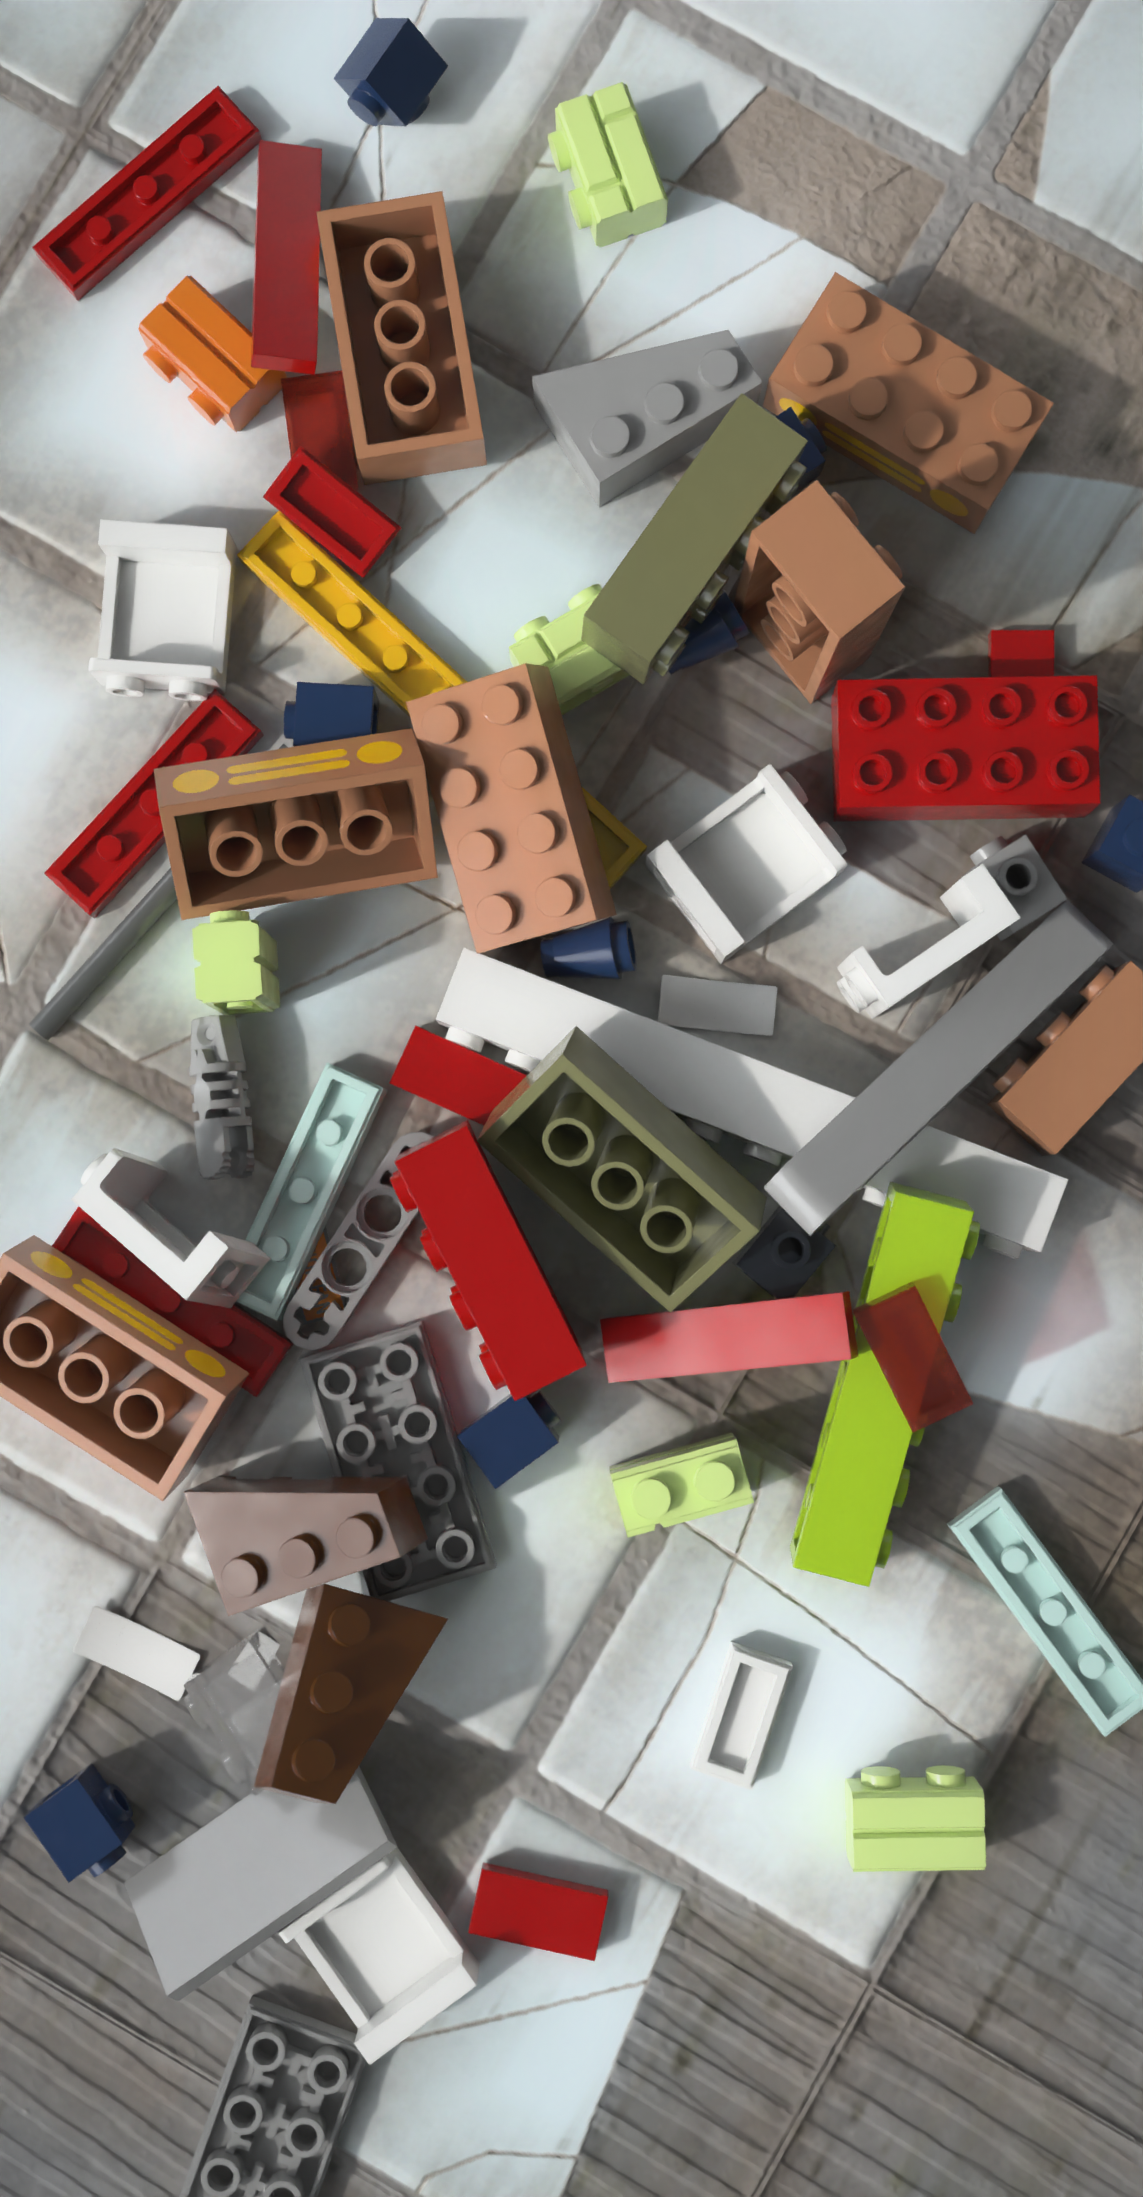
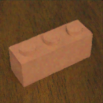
(1078, 1062)

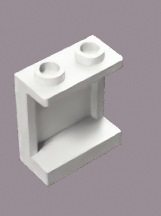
(165, 609)
(748, 862)
(977, 908)
(117, 1198)
(386, 1953)

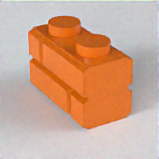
(210, 353)

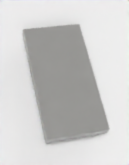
(391, 1418)
(251, 1878)
(276, 2107)

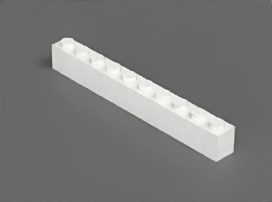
(739, 1095)

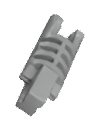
(220, 1098)

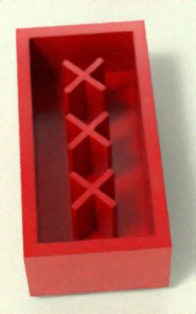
(965, 748)
(490, 1261)

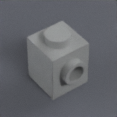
(1021, 878)

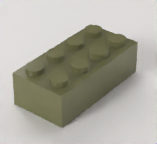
(692, 539)
(623, 1170)

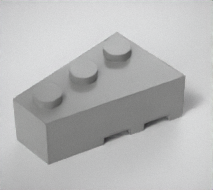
(642, 408)

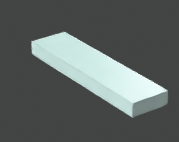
(309, 1185)
(1050, 1610)

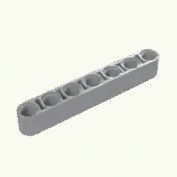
(937, 1068)

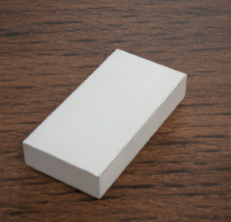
(741, 1715)

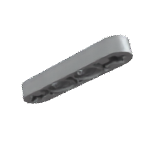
(360, 1236)

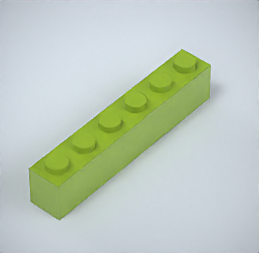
(864, 1431)

